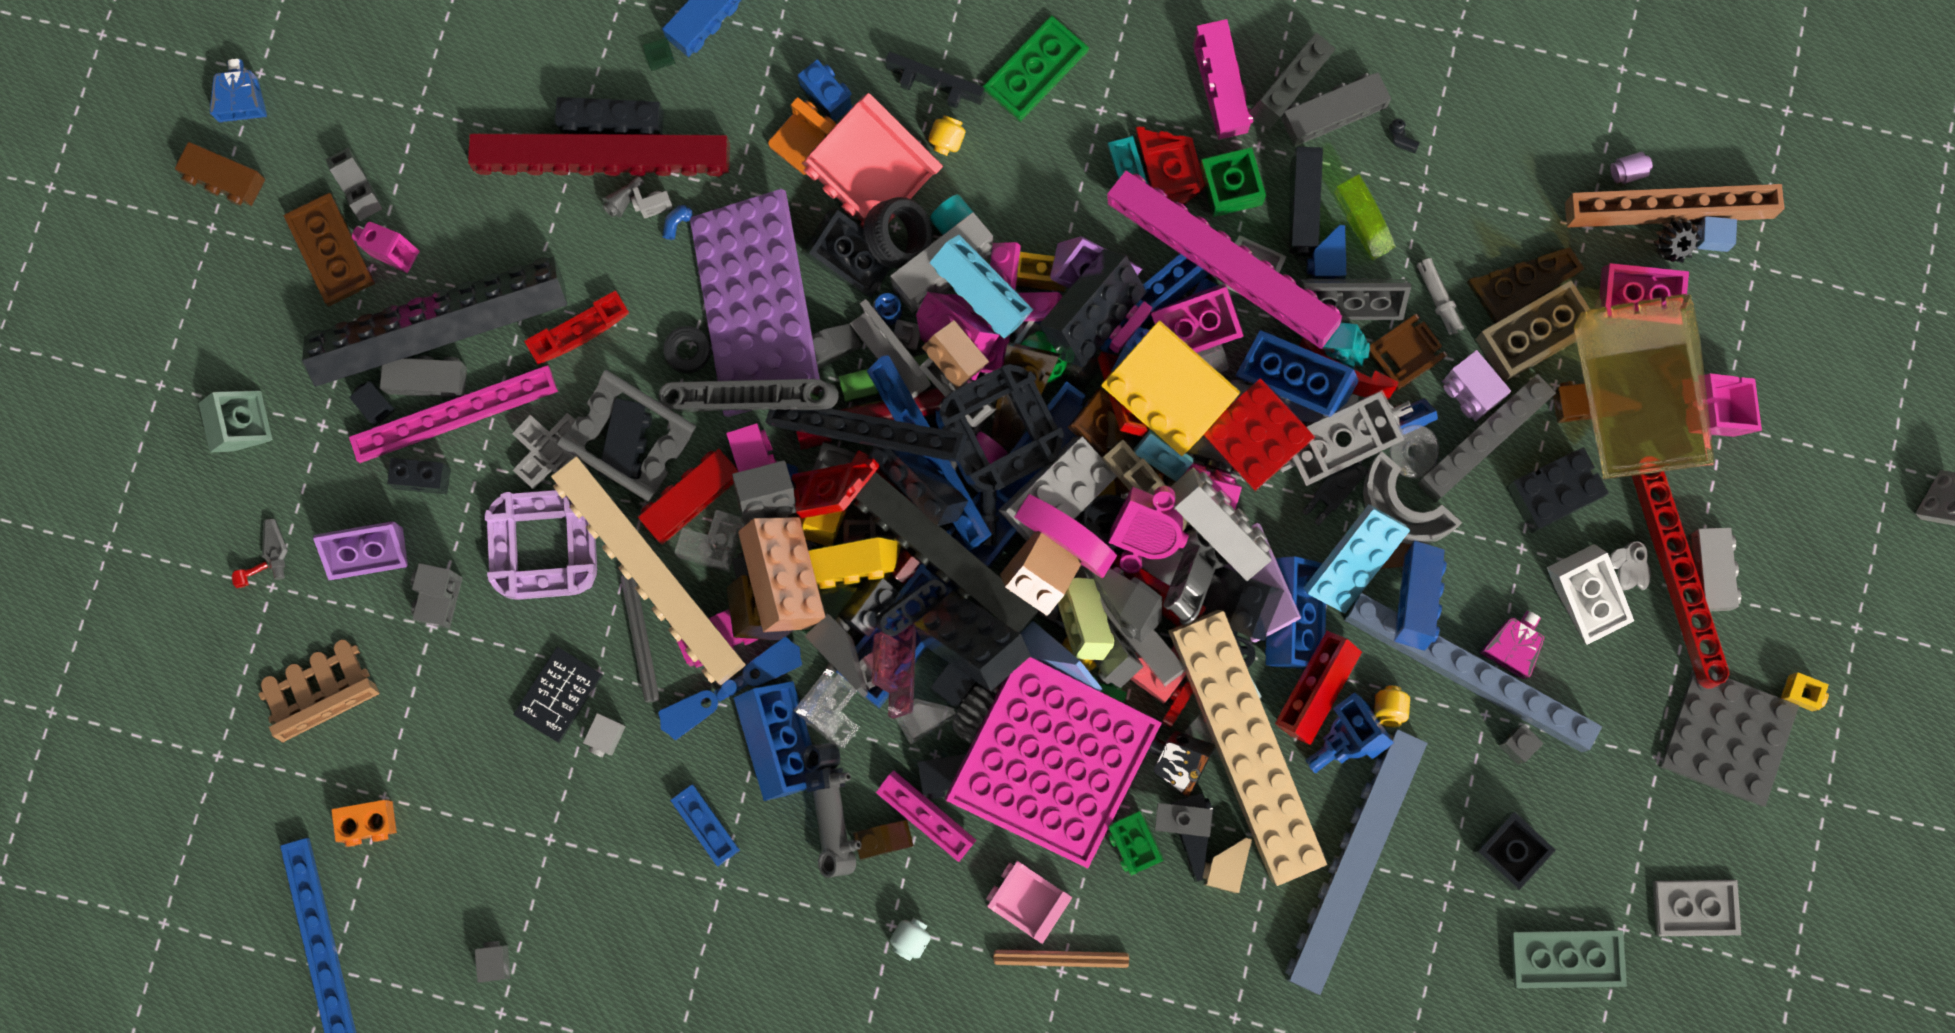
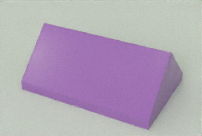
(1074, 258)
(362, 550)

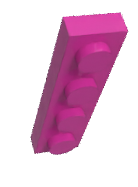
(926, 816)

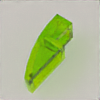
(1365, 216)

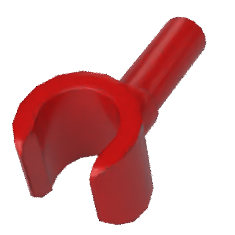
(240, 578)

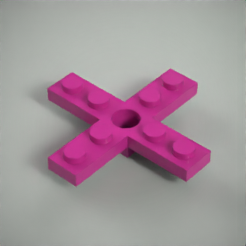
(1005, 262)

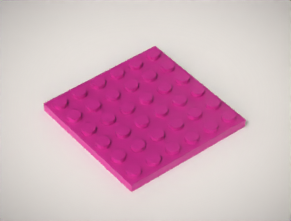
(1053, 761)

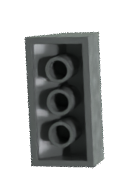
(1362, 297)

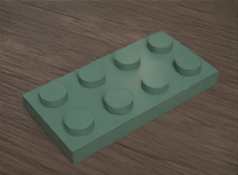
(1568, 959)

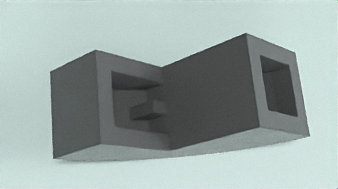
(354, 184)

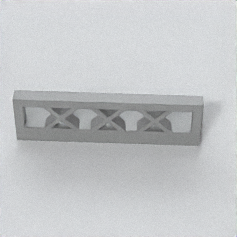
(883, 342)

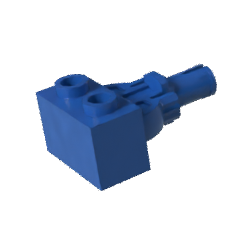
(1352, 735)

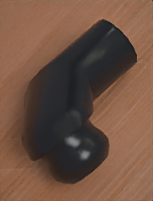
(1400, 138)

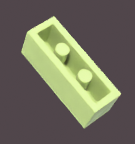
(1085, 620)

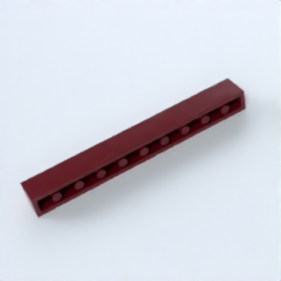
(599, 154)

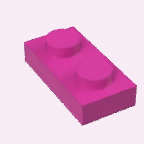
(1136, 317)

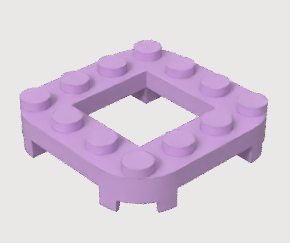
(502, 547)

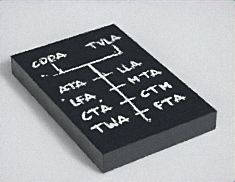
(558, 695)

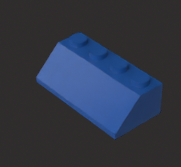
(1298, 374)
(1297, 642)
(775, 738)

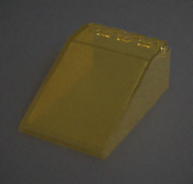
(1646, 386)

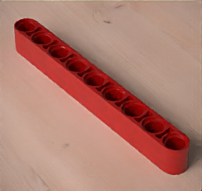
(1676, 584)

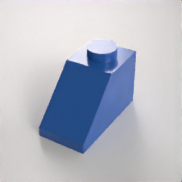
(1329, 257)

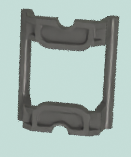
(601, 407)

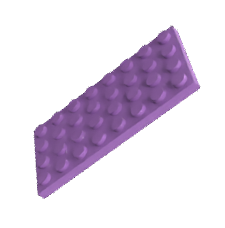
(754, 292)

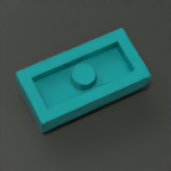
(1125, 157)

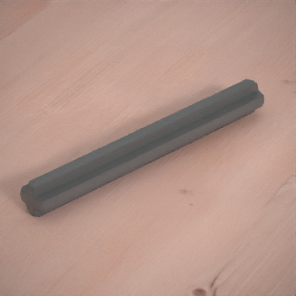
(640, 640)

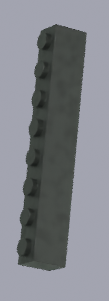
(943, 552)

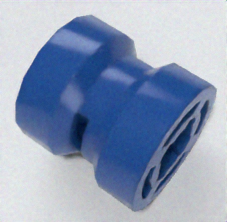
(888, 304)

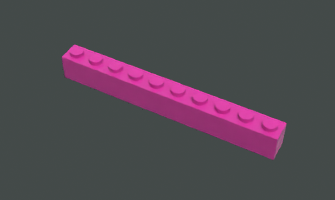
(1224, 259)

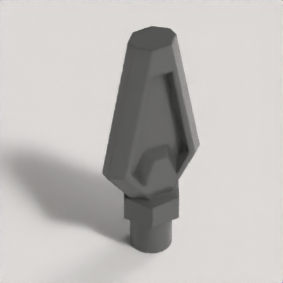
(274, 548)

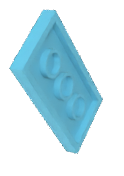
(1356, 559)

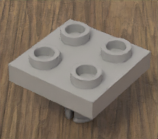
(1940, 500)

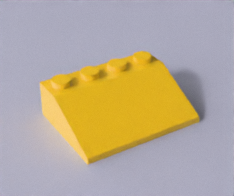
(1170, 388)

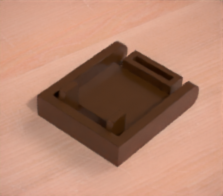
(1409, 349)

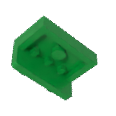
(1135, 843)

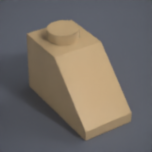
(1227, 867)

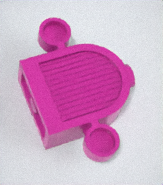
(1147, 527)

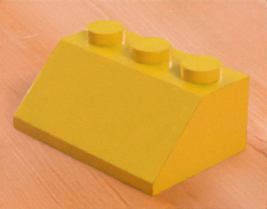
(854, 560)

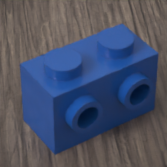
(824, 90)

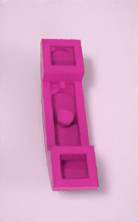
(1067, 533)

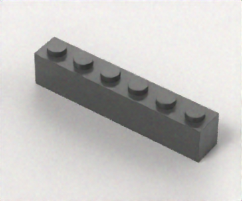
(1486, 438)

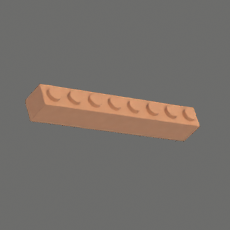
(1661, 205)

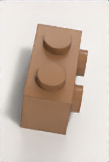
(955, 354)

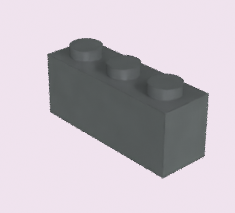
(424, 377)

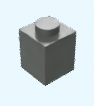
(1521, 744)
(492, 962)

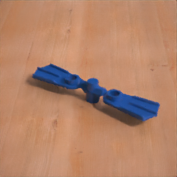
(688, 713)

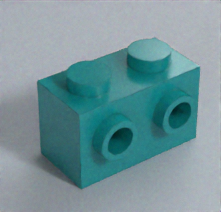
(1347, 345)

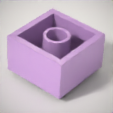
(1475, 386)

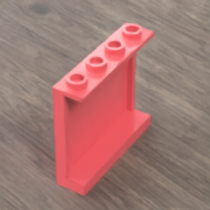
(869, 160)

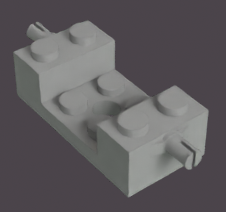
(1372, 427)

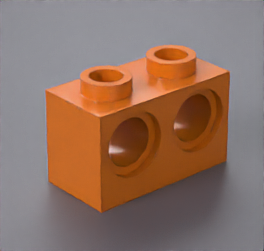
(363, 816)

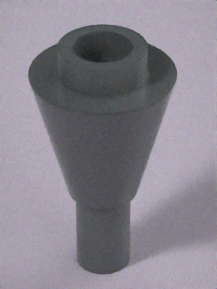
(617, 202)

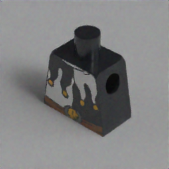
(1181, 760)

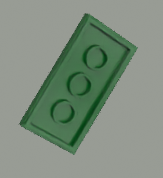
(1035, 68)

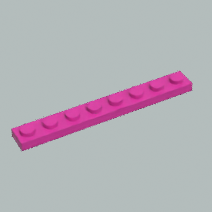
(453, 414)

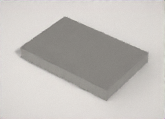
(1696, 908)

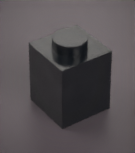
(371, 403)

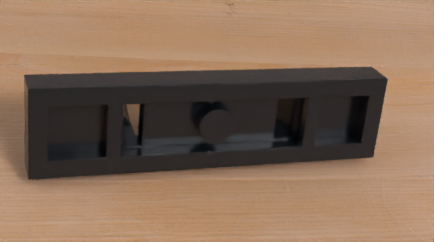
(955, 86)

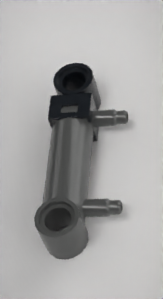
(825, 783)

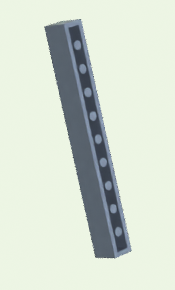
(1480, 678)
(1356, 862)

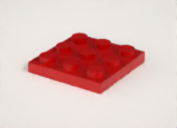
(1258, 435)

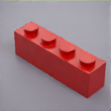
(688, 497)
(1318, 687)

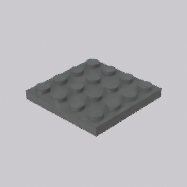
(1730, 738)

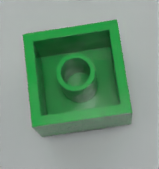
(1232, 182)

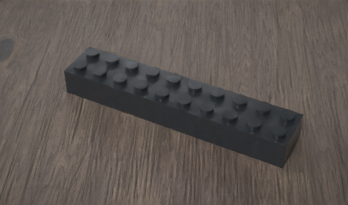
(434, 321)

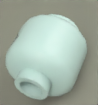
(910, 939)

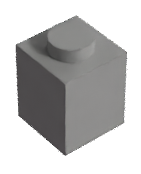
(603, 735)

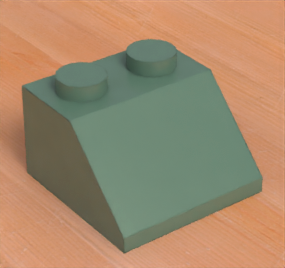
(234, 420)

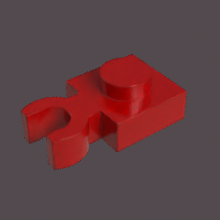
(1180, 697)

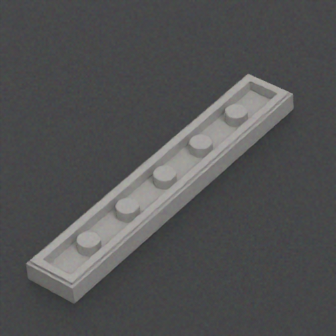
(1151, 650)

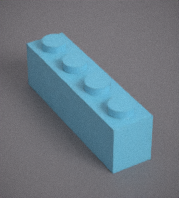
(981, 286)

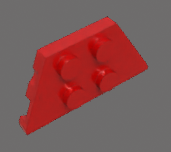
(1171, 164)
(831, 487)

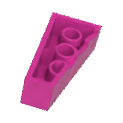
(1222, 79)

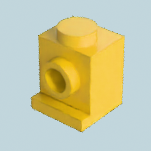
(1815, 689)

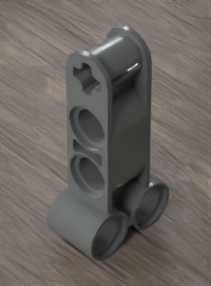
(1192, 577)

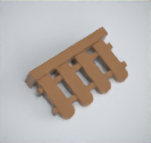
(334, 700)

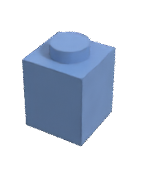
(1717, 233)

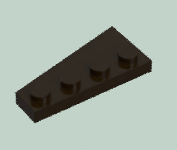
(1518, 286)
(1007, 424)

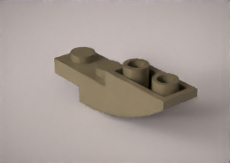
(1134, 471)

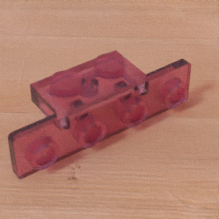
(895, 669)

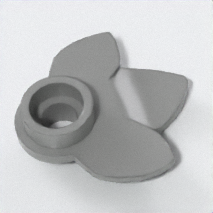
(1632, 565)

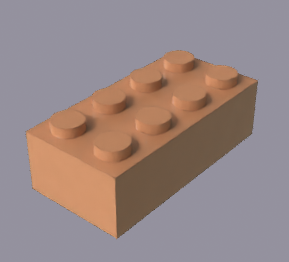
(781, 574)

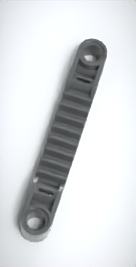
(745, 395)

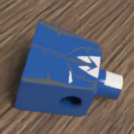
(236, 94)

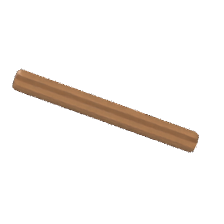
(1061, 958)

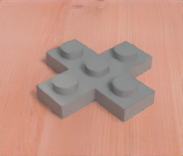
(543, 447)

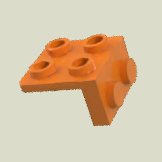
(800, 134)

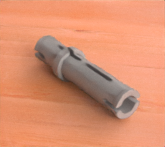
(1444, 305)

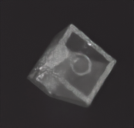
(924, 719)

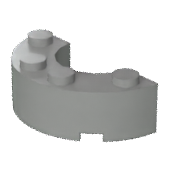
(1381, 493)

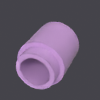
(1631, 168)

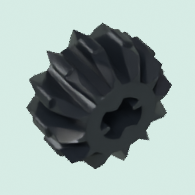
(1677, 240)

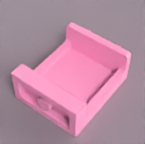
(1028, 901)

